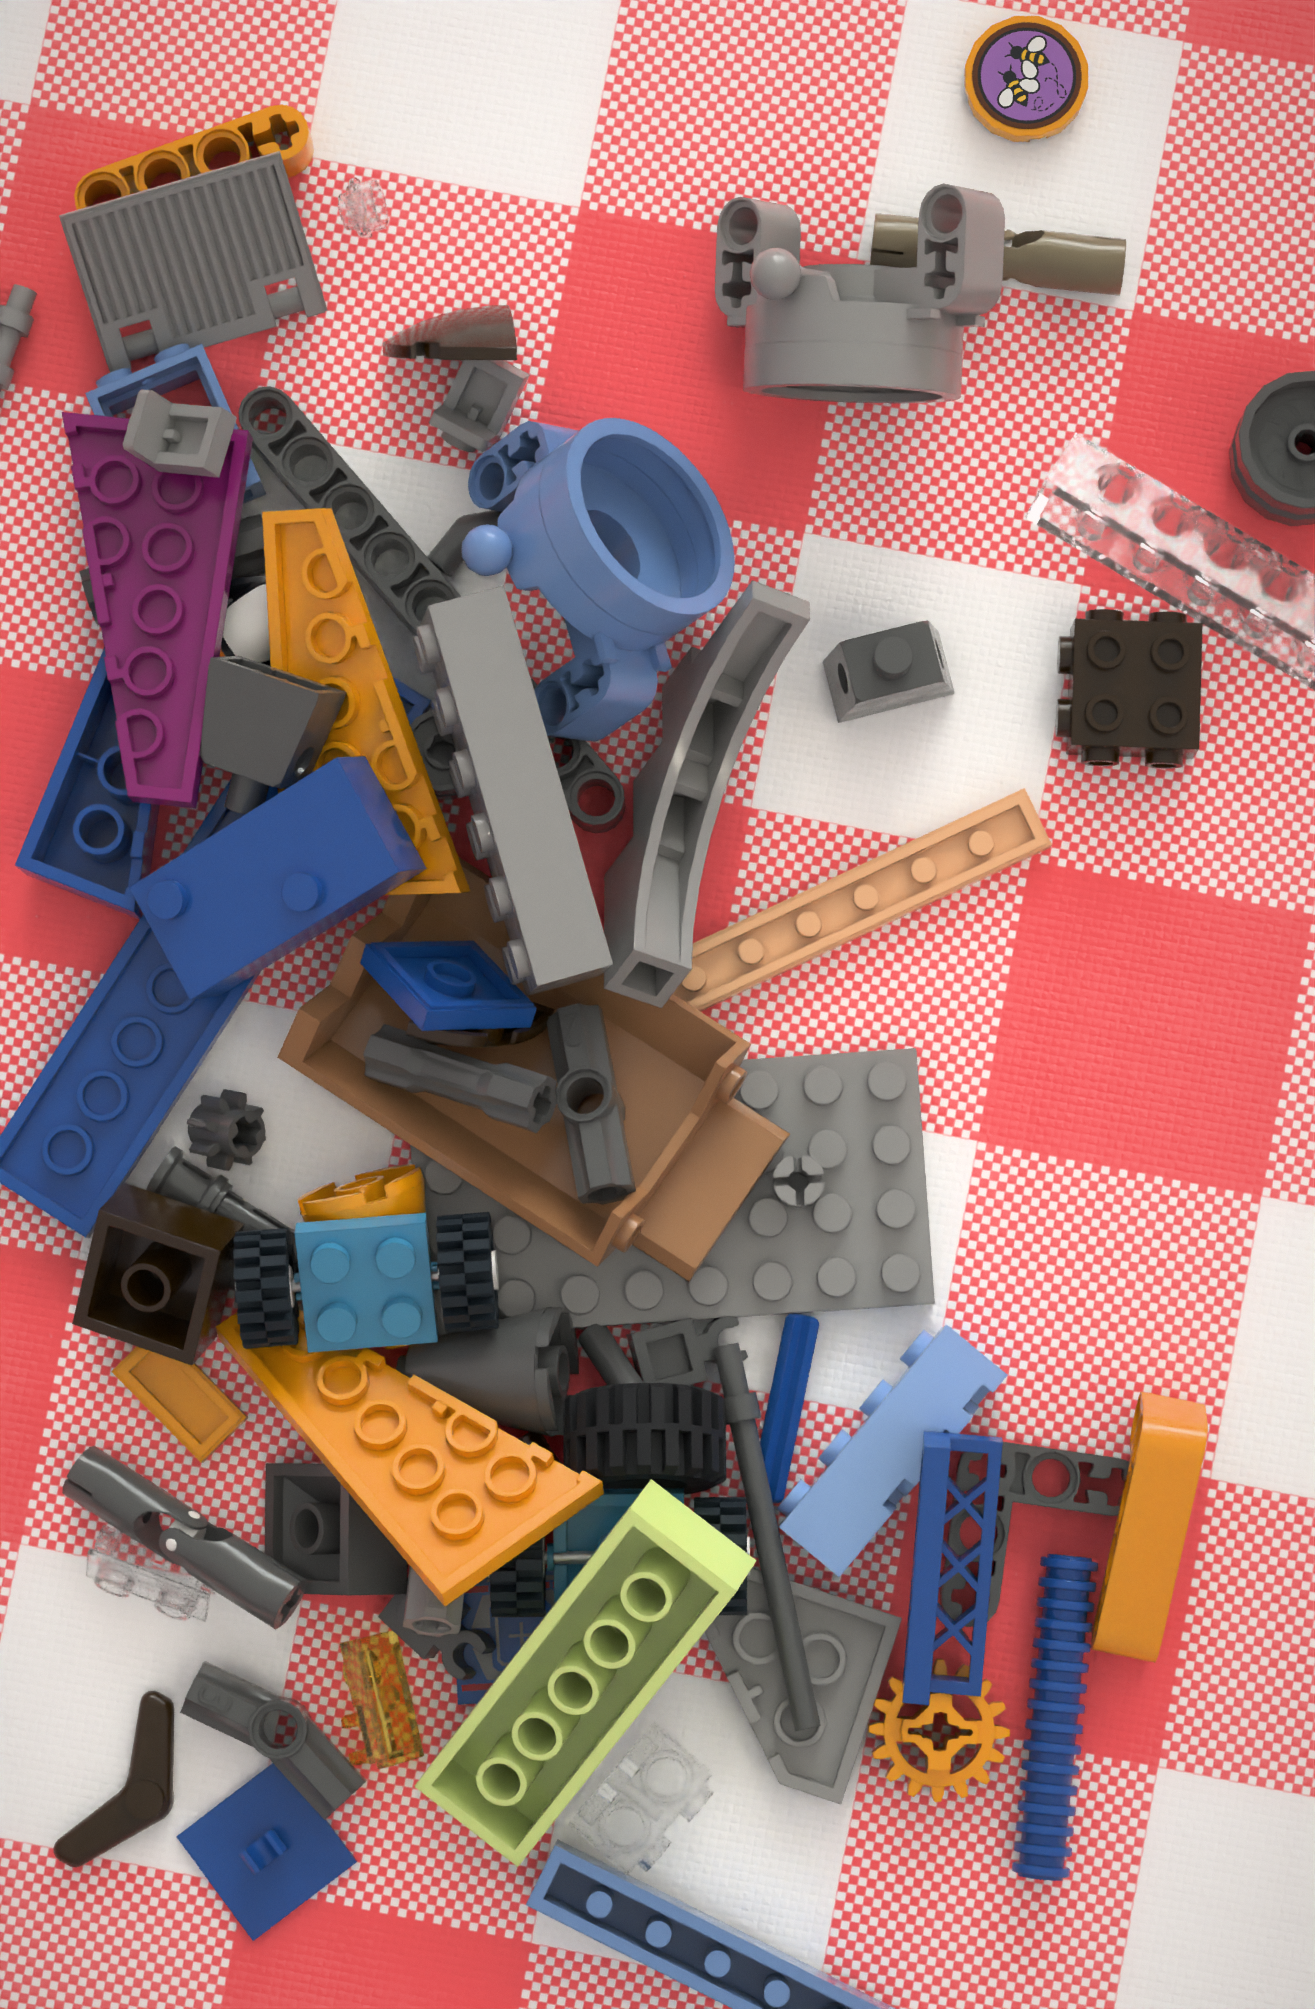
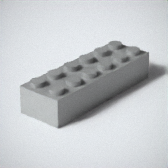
(513, 792)

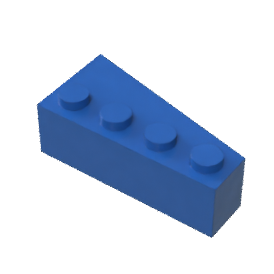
(86, 826)

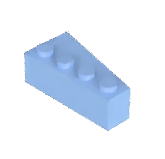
(883, 1457)

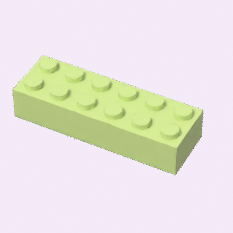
(585, 1672)

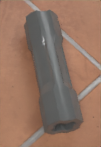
(499, 1090)

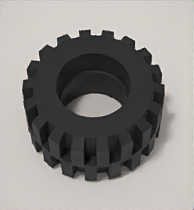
(647, 1433)

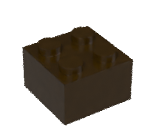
(157, 1273)

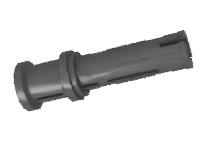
(191, 1185)

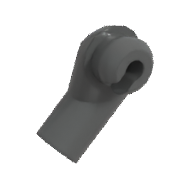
(448, 551)

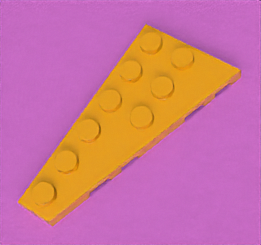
(327, 636)
(417, 1460)

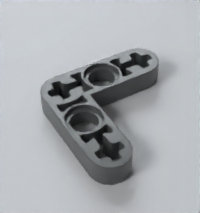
(1019, 1488)

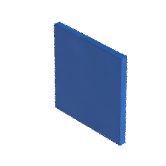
(266, 1850)

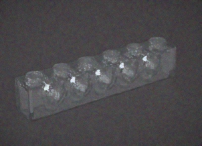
(1181, 555)

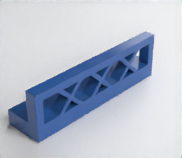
(926, 1566)

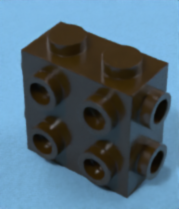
(1131, 688)

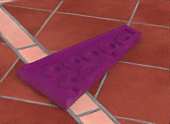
(161, 590)

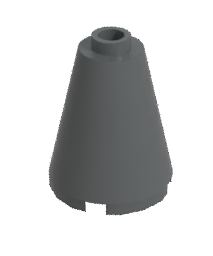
(505, 1372)

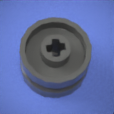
(1264, 453)

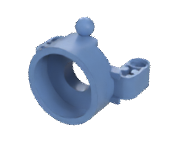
(616, 542)

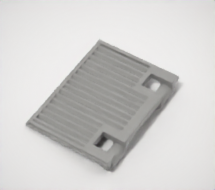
(193, 260)

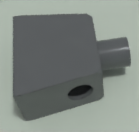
(887, 671)
(263, 727)

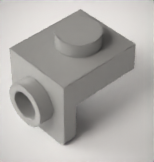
(479, 404)
(178, 435)

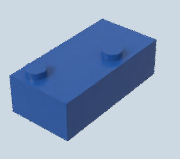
(277, 877)

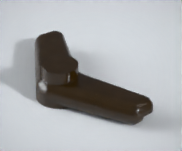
(143, 1799)

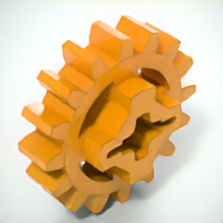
(938, 1760)

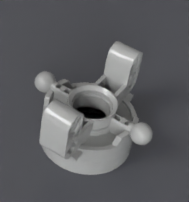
(859, 326)

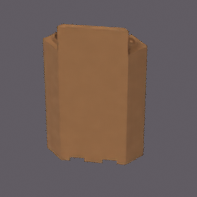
(673, 1066)

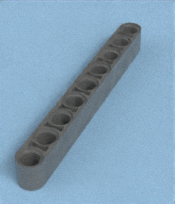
(418, 580)

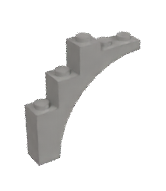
(679, 791)

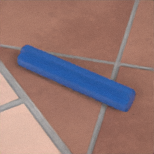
(787, 1399)

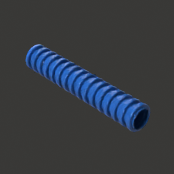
(1054, 1717)

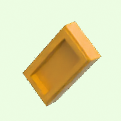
(181, 1400)

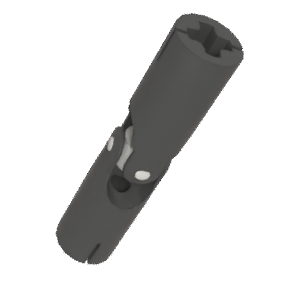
(202, 1549)

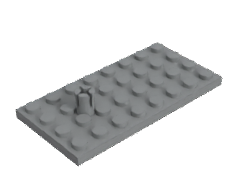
(822, 1230)

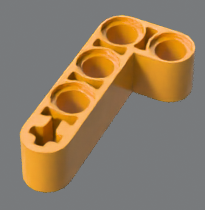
(194, 152)
(1150, 1526)

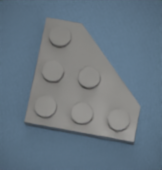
(846, 1661)

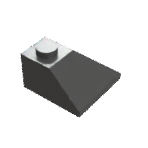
(326, 1535)

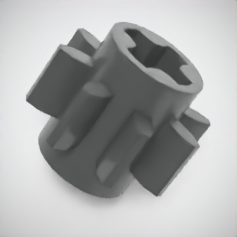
(226, 1130)

